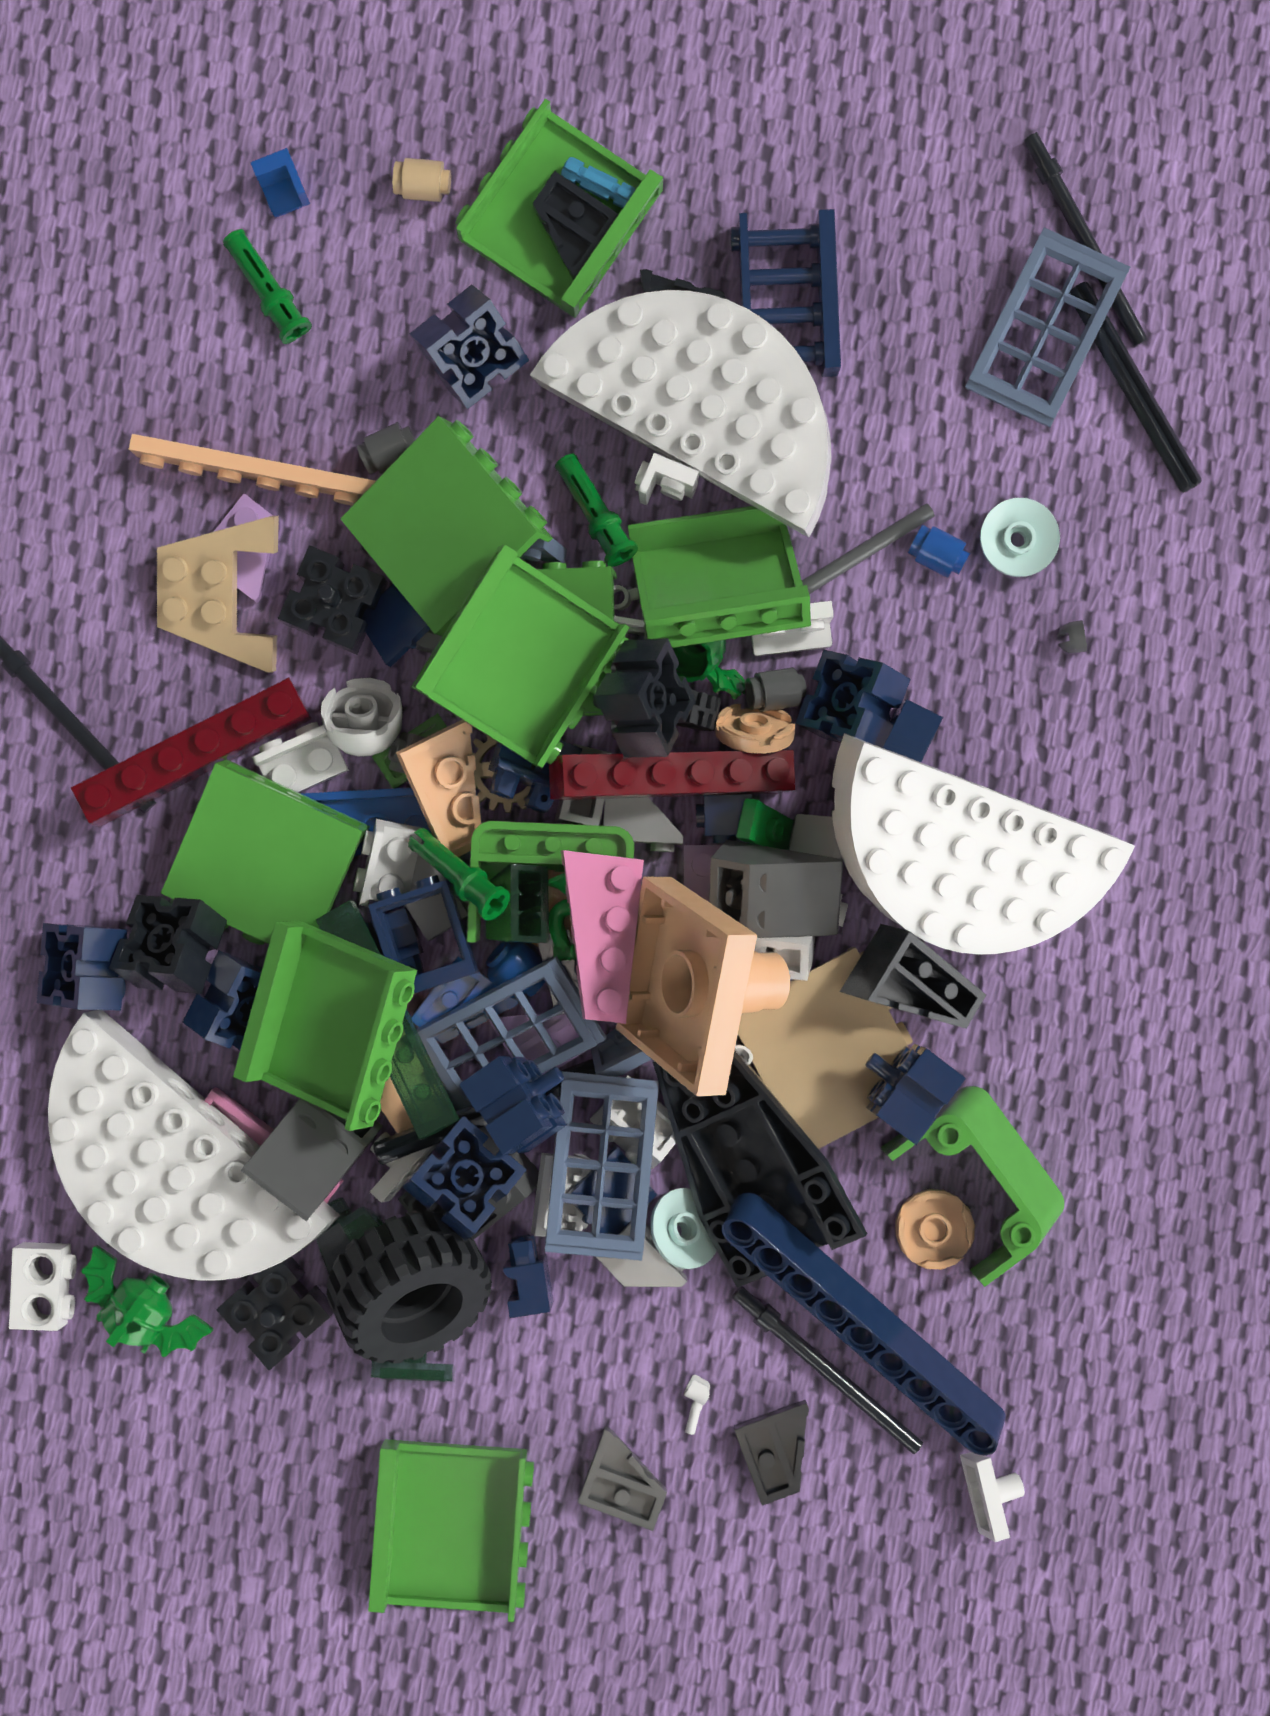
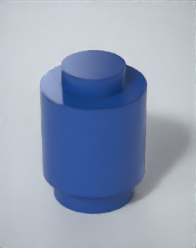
(939, 551)

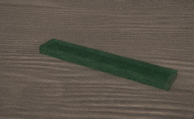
(411, 1065)

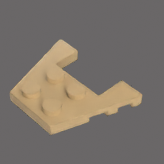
(201, 591)

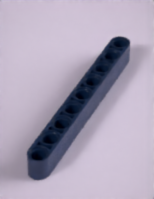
(864, 1323)

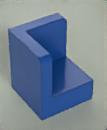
(280, 182)

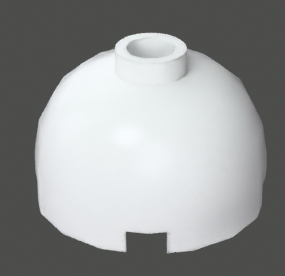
(362, 717)

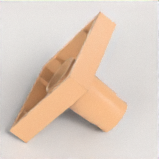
(693, 984)

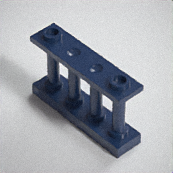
(820, 275)

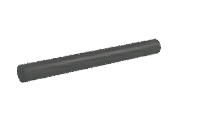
(868, 548)

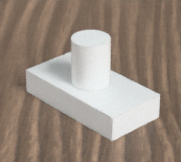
(399, 1172)
(989, 1494)

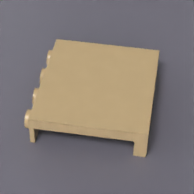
(818, 1049)

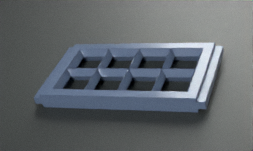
(1081, 259)
(569, 1002)
(594, 1242)

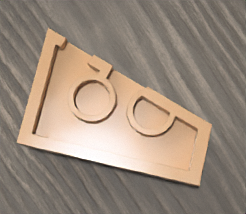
(444, 784)

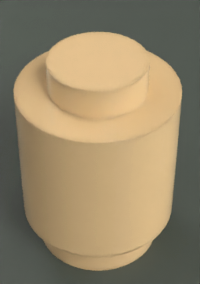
(421, 179)

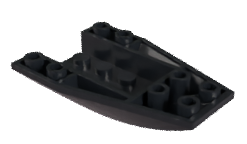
(757, 1148)

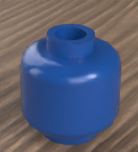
(509, 961)

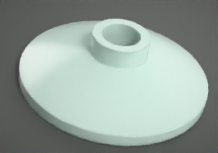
(1033, 523)
(694, 1245)

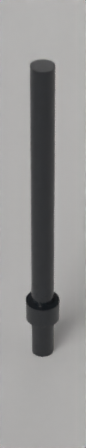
(1050, 173)
(18, 666)
(769, 1320)

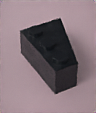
(912, 978)

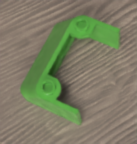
(506, 843)
(977, 1121)

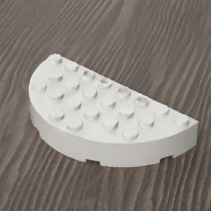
(704, 391)
(963, 858)
(161, 1164)

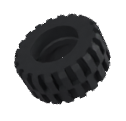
(407, 1288)

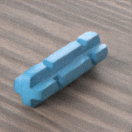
(597, 182)

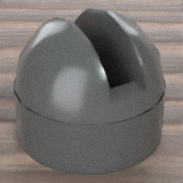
(1077, 637)

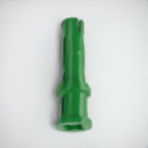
(275, 301)
(603, 524)
(468, 882)

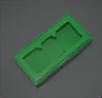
(764, 825)

